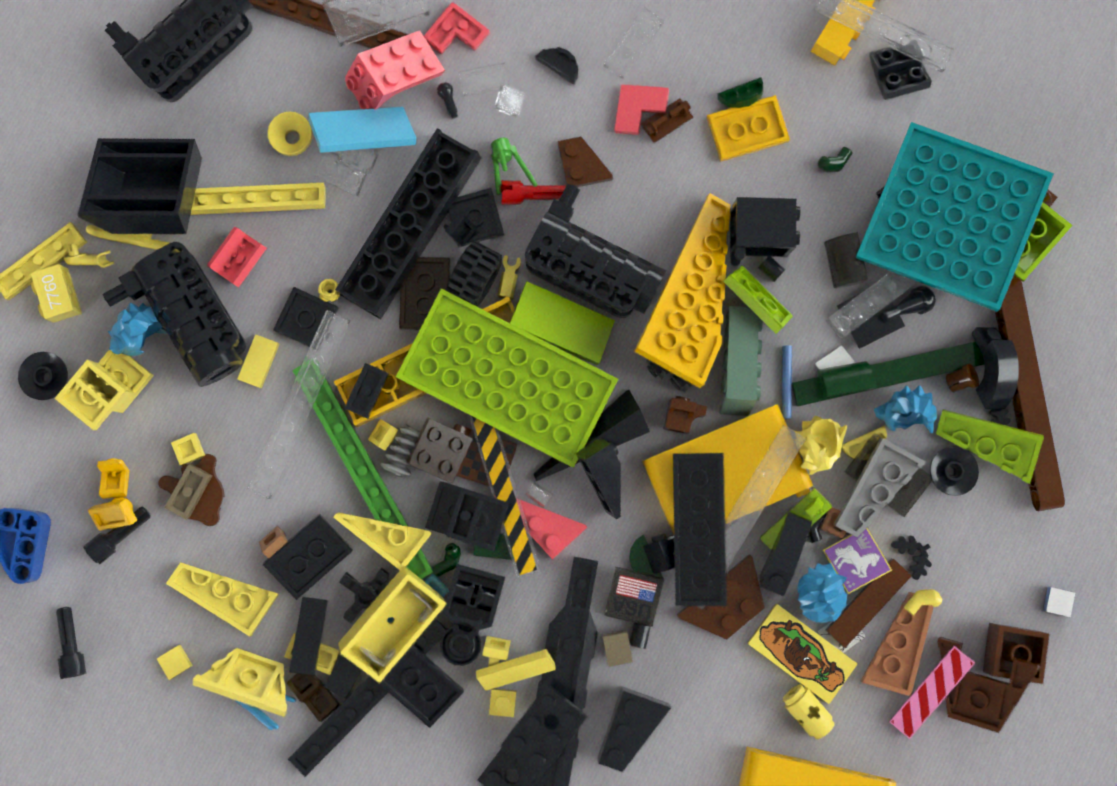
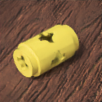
(819, 720)

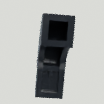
(1000, 368)

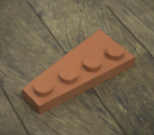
(900, 651)

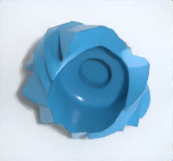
(133, 328)
(907, 409)
(822, 594)

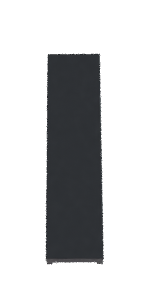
(409, 225)

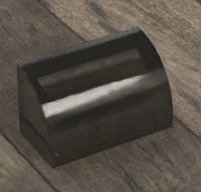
(843, 265)

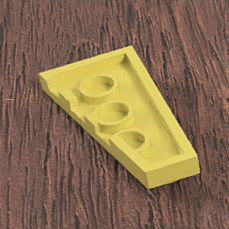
(227, 598)

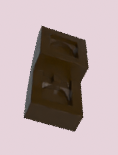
(314, 694)

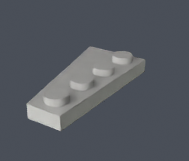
(879, 482)

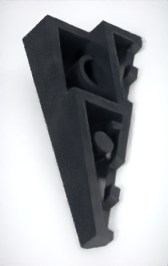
(617, 424)

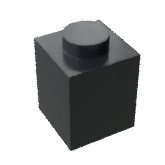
(661, 553)

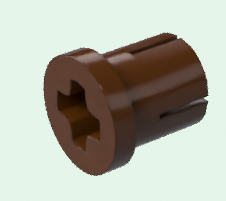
(963, 378)

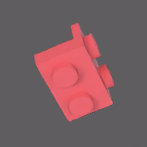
(236, 256)

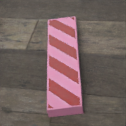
(932, 692)

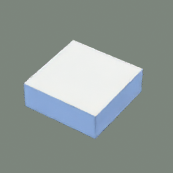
(1059, 601)

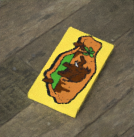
(802, 653)

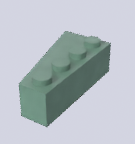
(741, 361)

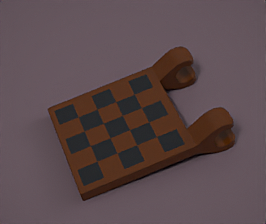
(472, 465)

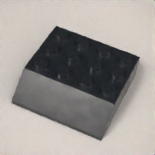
(141, 185)

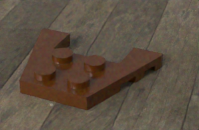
(986, 700)

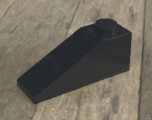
(604, 472)
(785, 554)

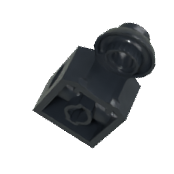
(470, 608)

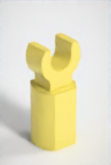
(508, 279)

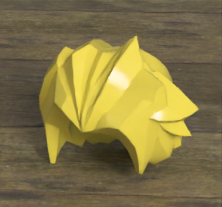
(822, 443)

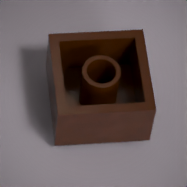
(1011, 642)

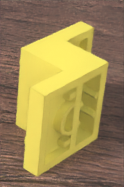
(104, 388)

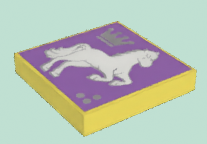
(857, 560)

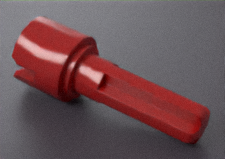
(515, 192)

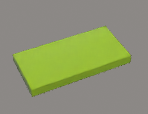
(562, 323)

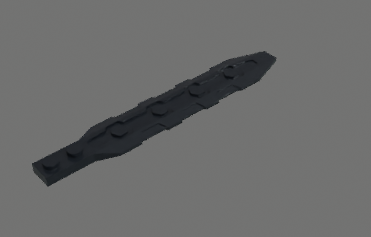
(572, 646)

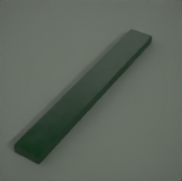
(901, 370)

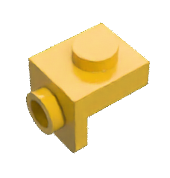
(113, 478)

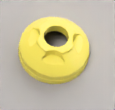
(282, 126)

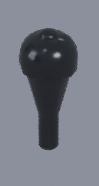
(918, 301)

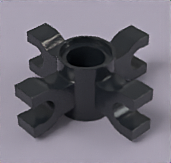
(356, 587)

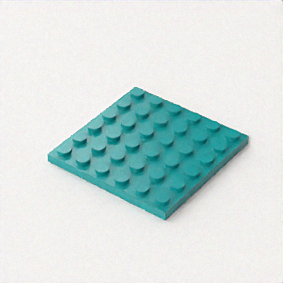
(954, 216)

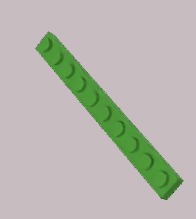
(361, 467)

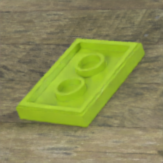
(758, 299)

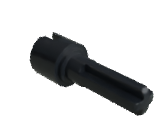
(104, 545)
(71, 661)

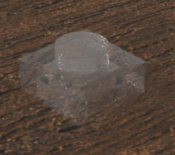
(509, 100)

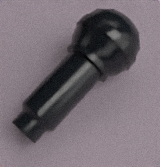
(445, 91)

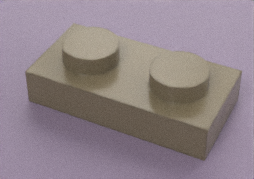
(188, 491)

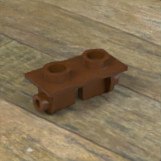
(663, 124)

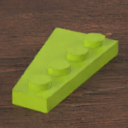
(1002, 445)

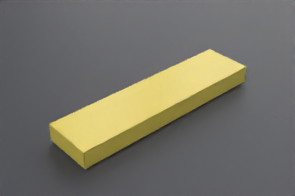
(45, 255)

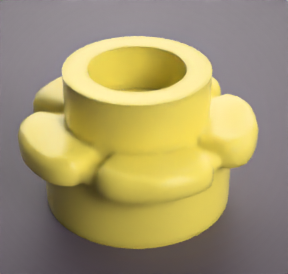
(325, 286)

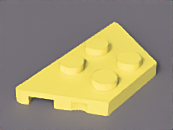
(247, 680)

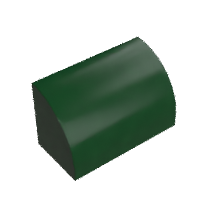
(846, 379)

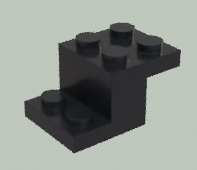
(467, 515)

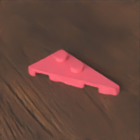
(550, 529)

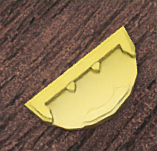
(854, 446)

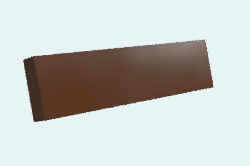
(867, 604)

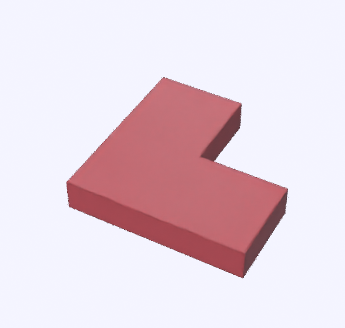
(455, 23)
(634, 101)

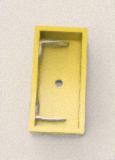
(378, 644)

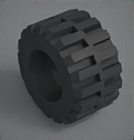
(474, 273)

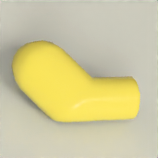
(923, 597)

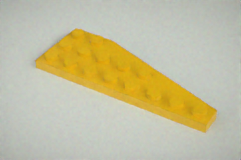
(688, 314)

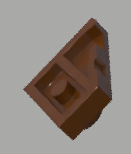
(581, 163)

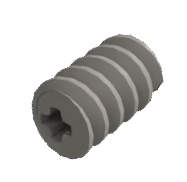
(397, 462)

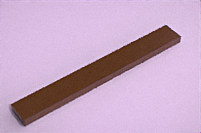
(314, 16)

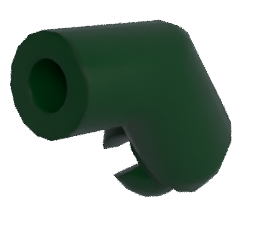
(835, 164)
(450, 561)

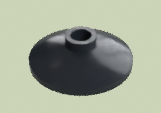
(32, 375)
(965, 471)

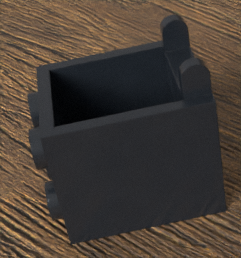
(763, 227)

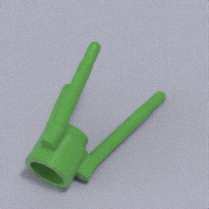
(502, 154)

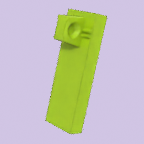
(811, 507)

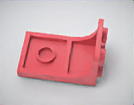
(392, 69)

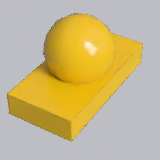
(113, 514)

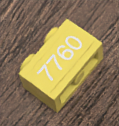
(55, 293)

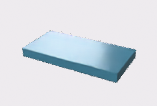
(361, 129)

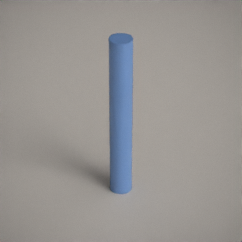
(787, 382)

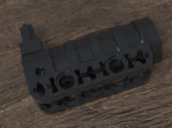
(181, 42)
(590, 259)
(184, 312)

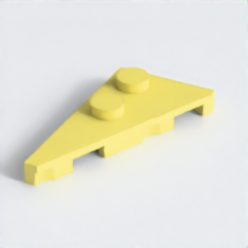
(392, 541)

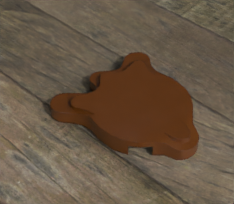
(209, 505)

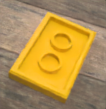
(748, 128)

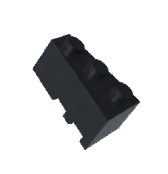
(630, 727)

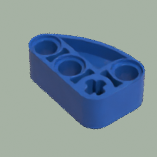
(15, 539)

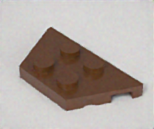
(743, 603)

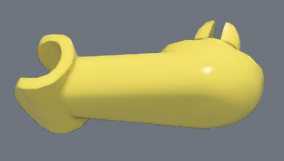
(77, 258)

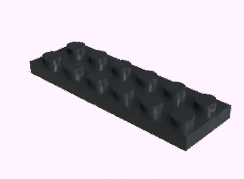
(699, 529)

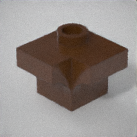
(682, 413)

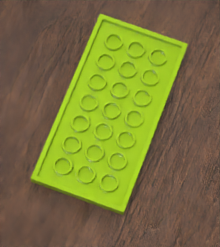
(507, 377)

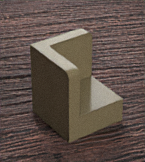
(617, 648)

